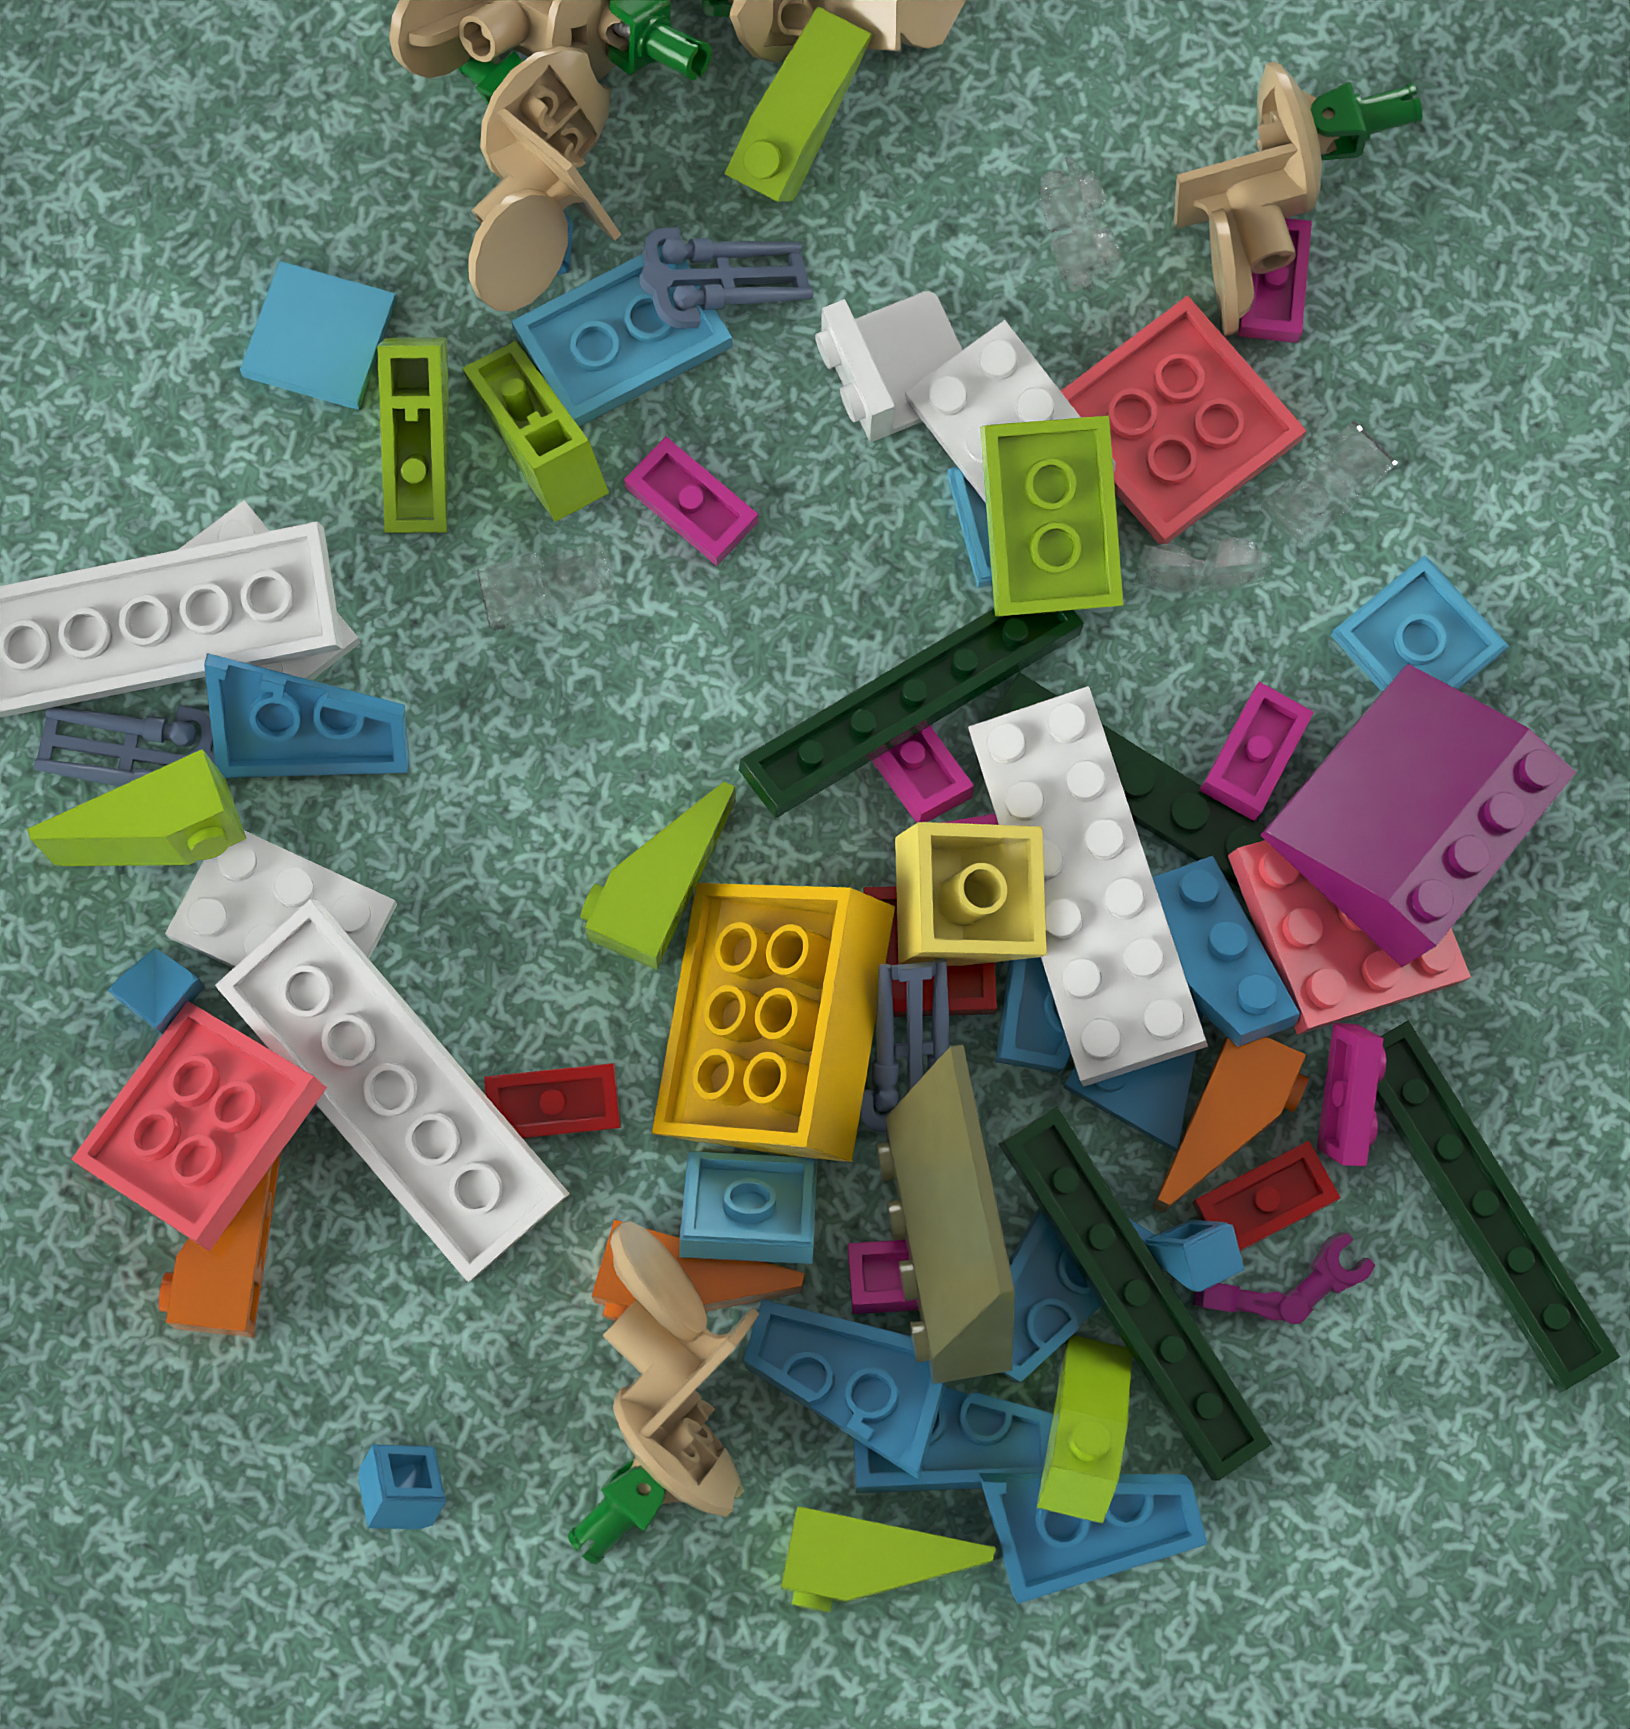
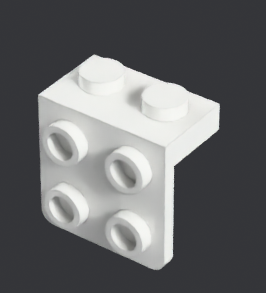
(884, 357)

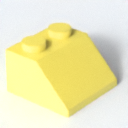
(970, 893)

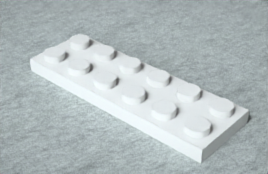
(160, 616)
(1105, 925)
(393, 1089)

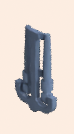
(717, 283)
(151, 728)
(885, 1066)

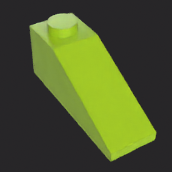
(799, 107)
(537, 431)
(414, 433)
(157, 819)
(652, 886)
(1087, 1430)
(859, 1558)

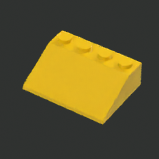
(774, 1019)

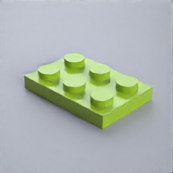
(1051, 515)

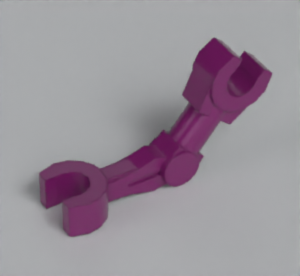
(1296, 1303)

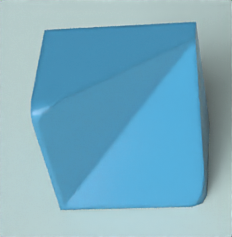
(156, 989)
(1197, 1253)
(401, 1487)

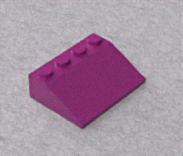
(1417, 810)

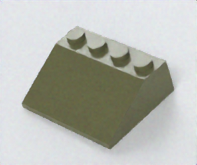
(949, 1226)

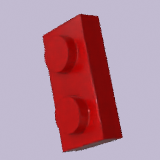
(557, 1100)
(1270, 1196)

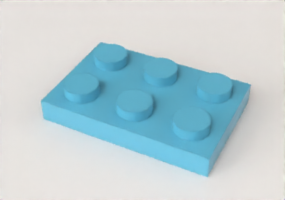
(610, 344)

